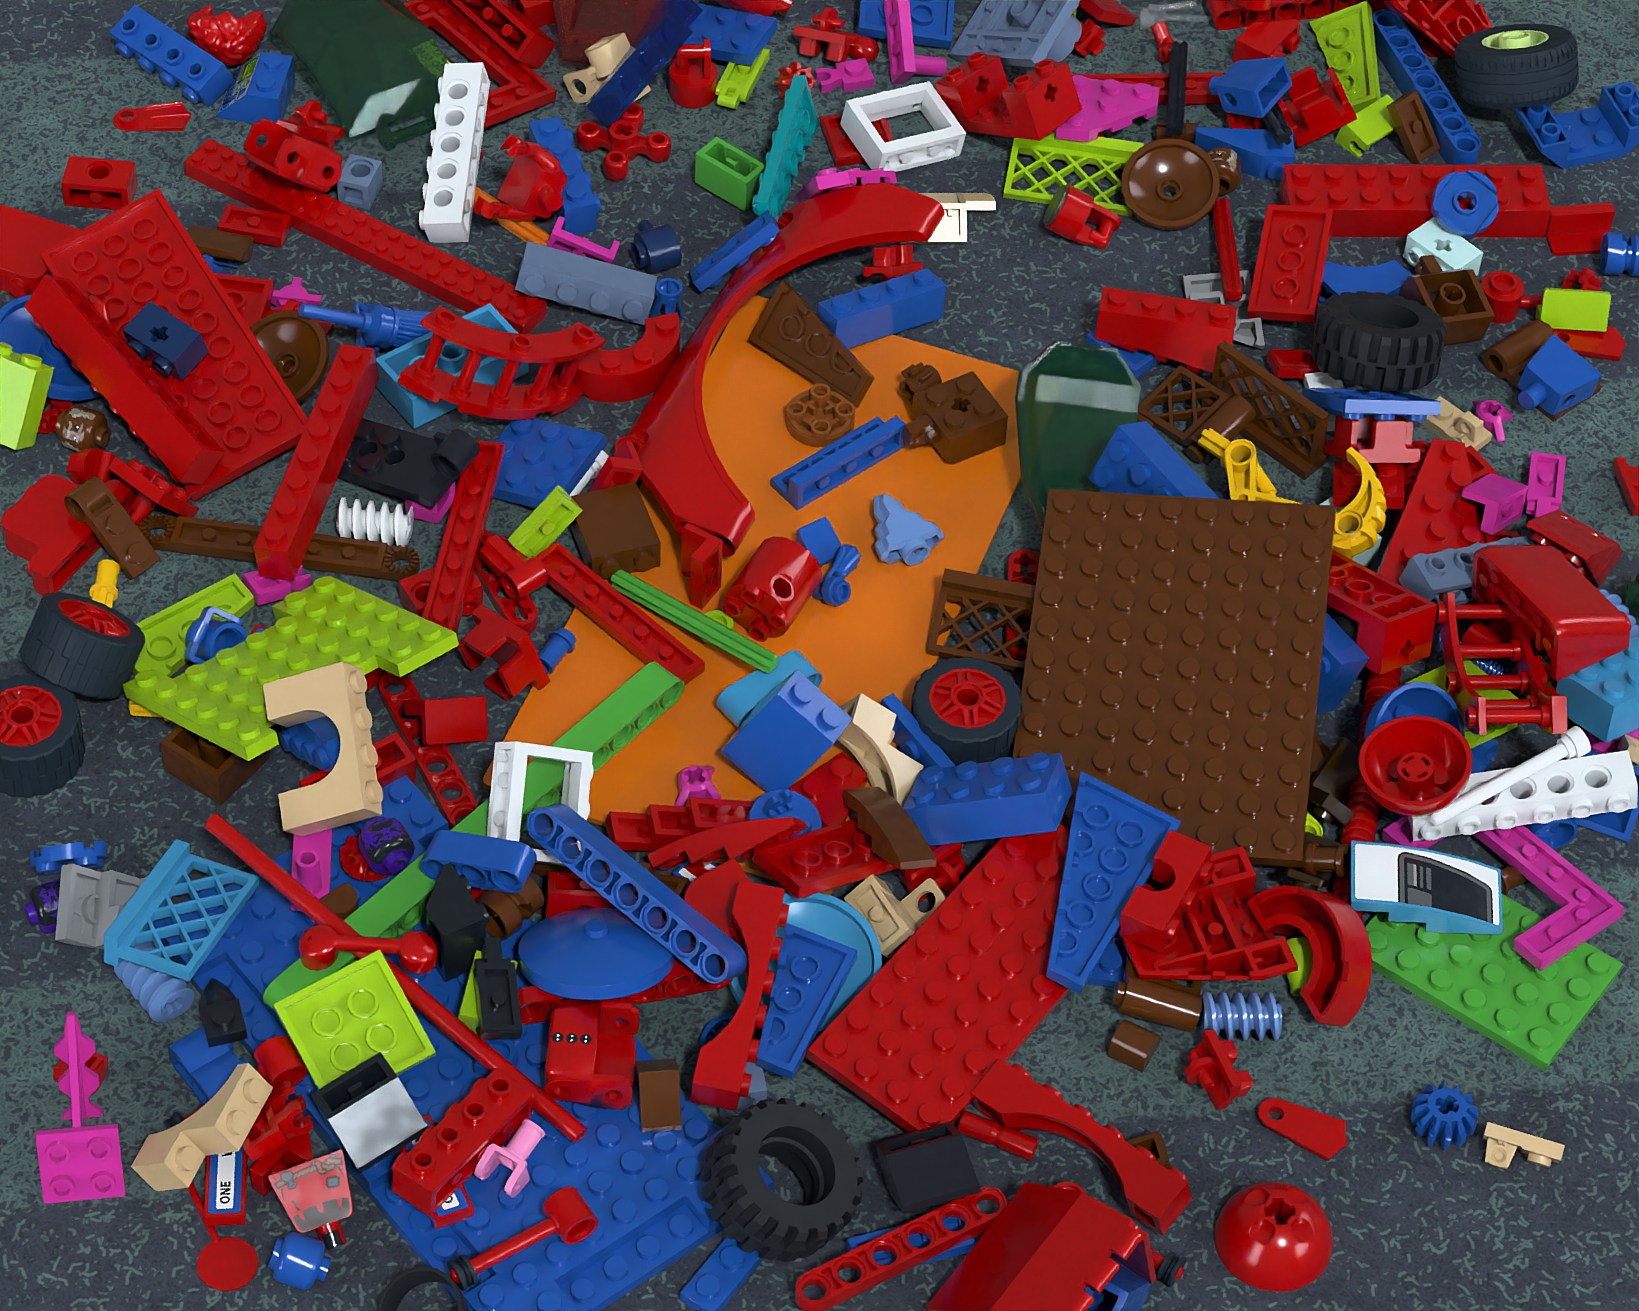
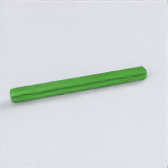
(695, 621)

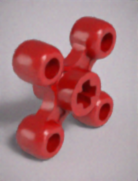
(623, 142)

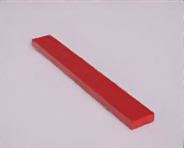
(463, 537)

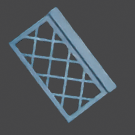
(154, 902)

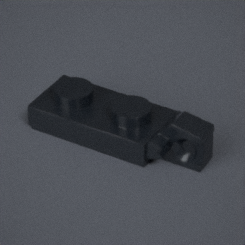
(496, 993)

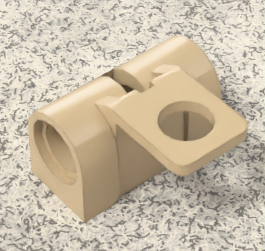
(603, 57)
(892, 919)

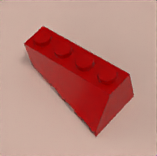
(1165, 326)

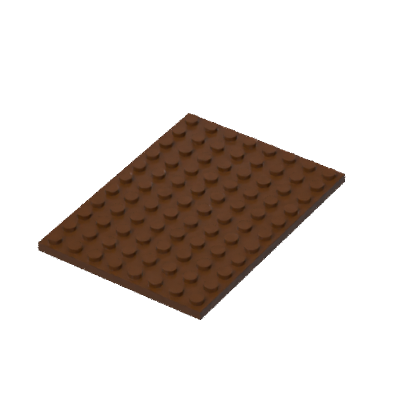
(1183, 658)

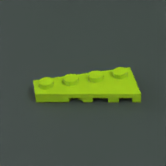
(1351, 51)
(167, 629)

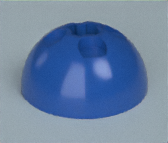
(1414, 700)

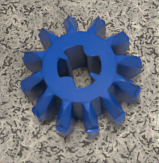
(1444, 1115)

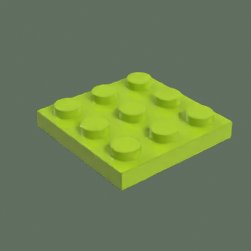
(352, 1019)

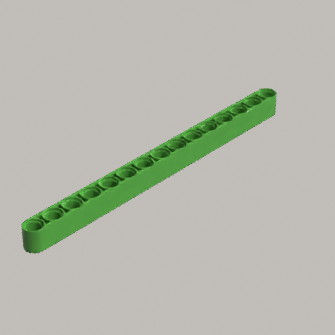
(603, 731)

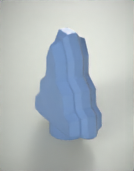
(903, 533)

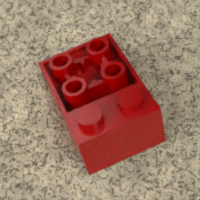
(1581, 545)

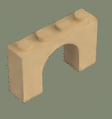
(352, 786)

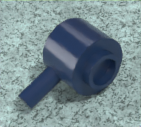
(655, 248)

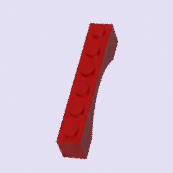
(723, 1061)
(1018, 1102)

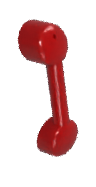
(322, 944)

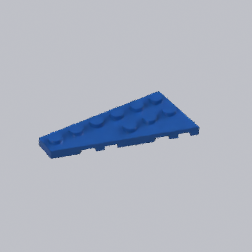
(1105, 860)

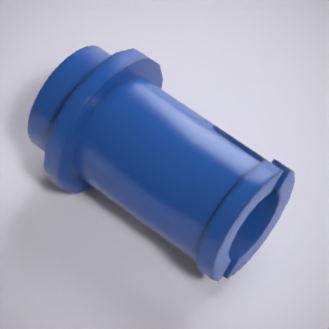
(560, 643)

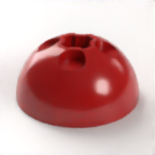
(1415, 765)
(1274, 1236)

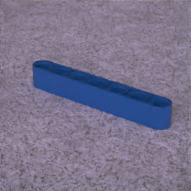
(1414, 72)
(652, 893)

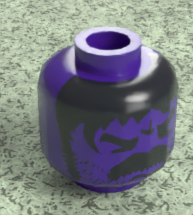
(386, 845)
(44, 906)

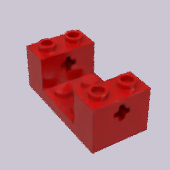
(1025, 110)
(1392, 620)

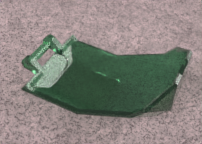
(368, 60)
(1067, 414)

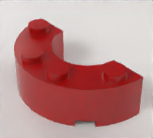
(632, 371)
(1338, 945)

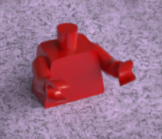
(530, 187)

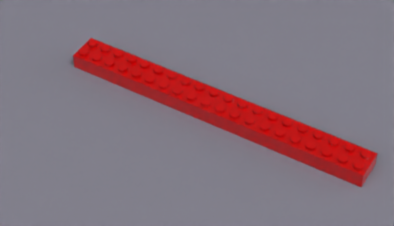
(363, 236)

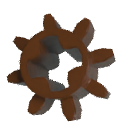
(918, 379)

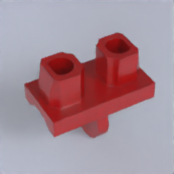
(812, 37)
(311, 123)
(892, 262)
(948, 868)
(1213, 1067)

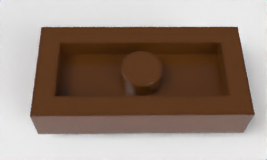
(1413, 127)

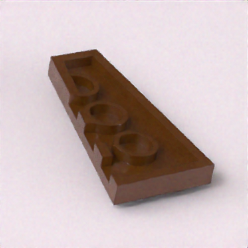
(808, 345)

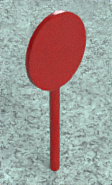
(226, 1261)

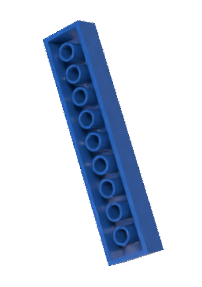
(1144, 463)

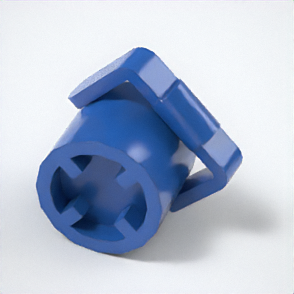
(211, 634)

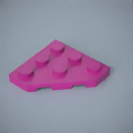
(1107, 106)
(830, 180)

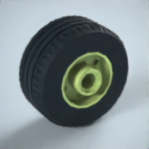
(1516, 66)

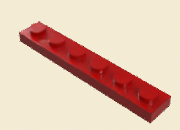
(617, 614)

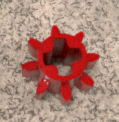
(1090, 39)
(786, 76)
(1582, 281)

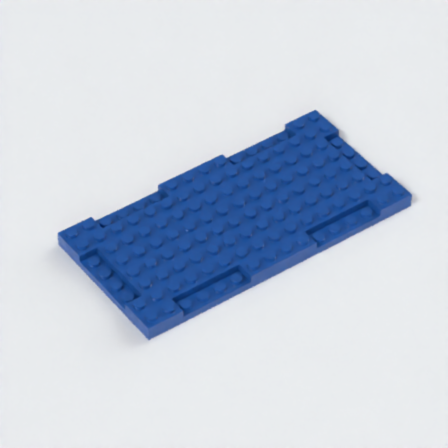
(633, 1180)

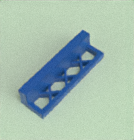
(839, 461)

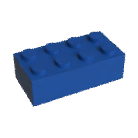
(990, 799)

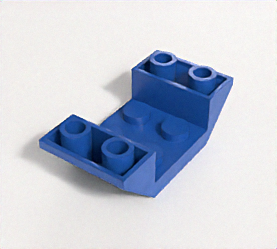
(1588, 133)

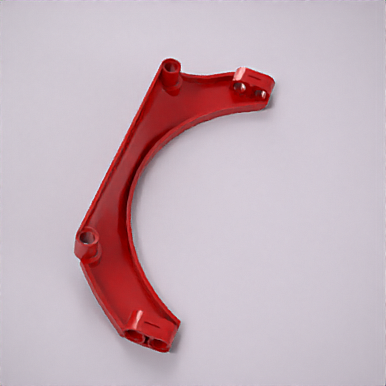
(672, 427)

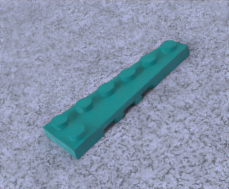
(795, 130)

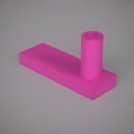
(901, 46)
(313, 862)

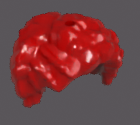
(226, 36)

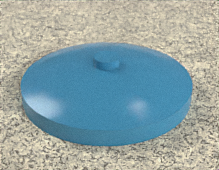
(840, 923)

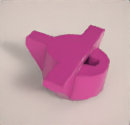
(295, 292)
(1493, 416)
(701, 786)

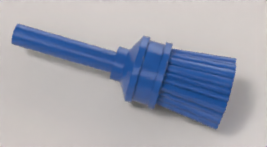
(379, 325)

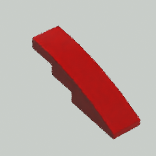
(668, 823)
(734, 840)

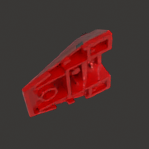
(1442, 20)
(1220, 933)

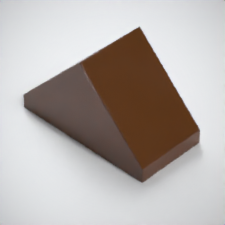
(659, 1095)

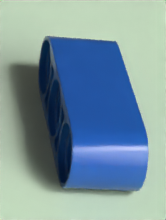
(483, 860)

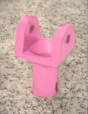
(512, 1157)

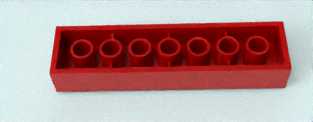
(1399, 197)

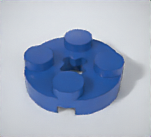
(1460, 221)
(54, 857)

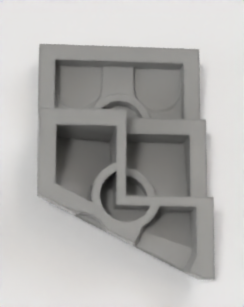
(1209, 289)
(91, 903)

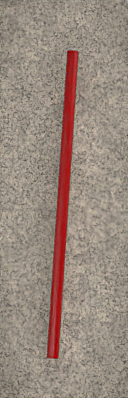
(415, 994)

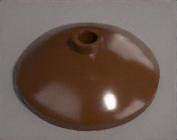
(1172, 167)
(297, 343)

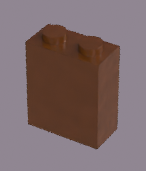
(616, 531)

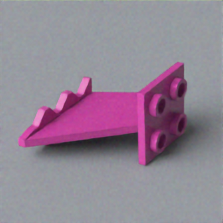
(81, 1159)

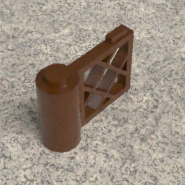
(1514, 352)
(1226, 416)
(1158, 999)

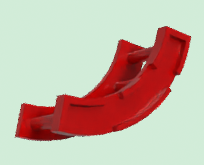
(503, 401)
(1541, 703)

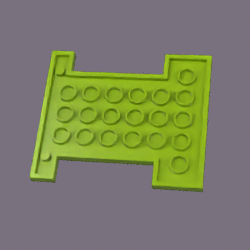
(312, 630)

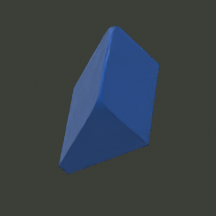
(819, 540)

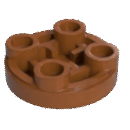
(819, 416)

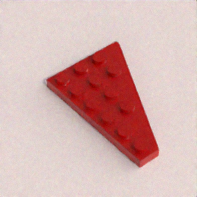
(1434, 510)

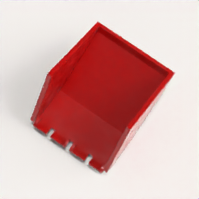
(1046, 1254)

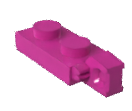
(1544, 483)

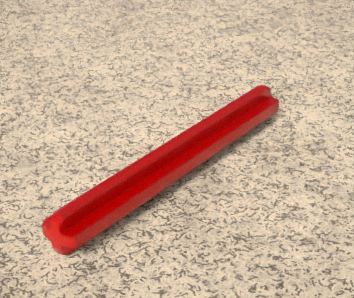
(1227, 250)

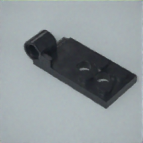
(426, 467)

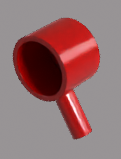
(1506, 295)

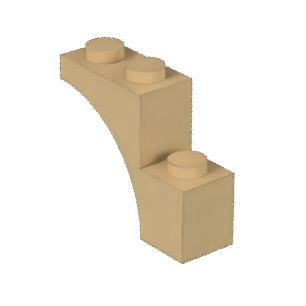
(869, 740)
(220, 1126)

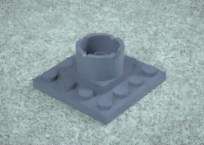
(1020, 31)

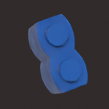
(201, 1066)

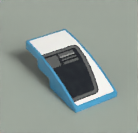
(1426, 888)

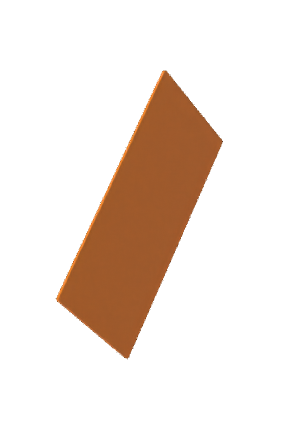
(863, 646)

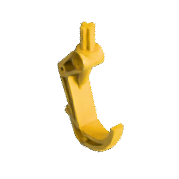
(1247, 479)

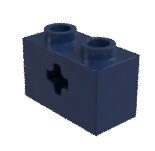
(165, 341)

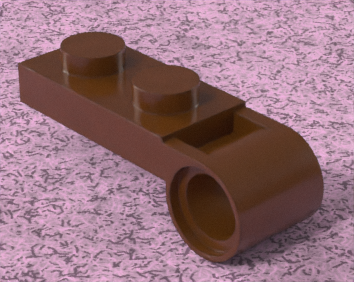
(112, 525)

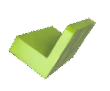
(1575, 309)
(545, 523)

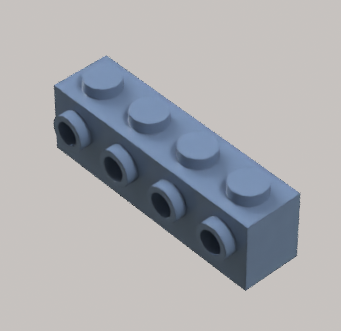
(586, 283)
(1447, 571)

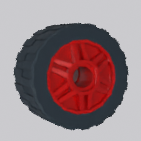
(82, 645)
(968, 709)
(38, 736)

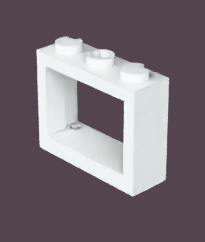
(909, 151)
(509, 784)

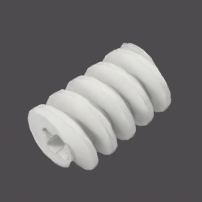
(375, 524)

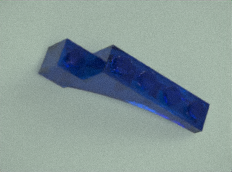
(652, 49)

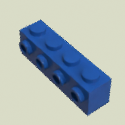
(171, 56)
(579, 203)
(884, 308)

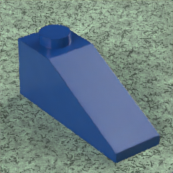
(1255, 147)

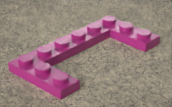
(1584, 904)

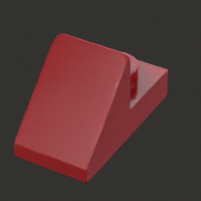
(289, 1154)

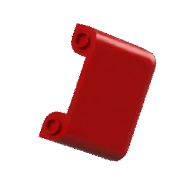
(1555, 601)

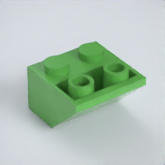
(729, 172)

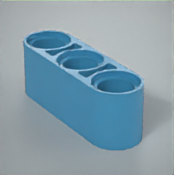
(743, 695)

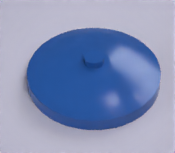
(26, 337)
(592, 955)

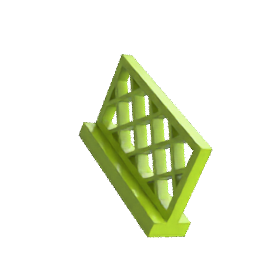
(1103, 152)

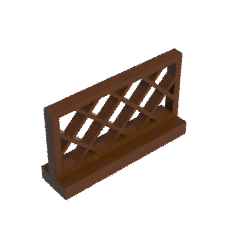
(1273, 437)
(984, 593)

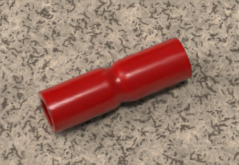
(995, 1134)

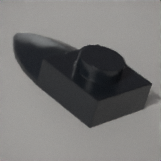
(221, 1015)

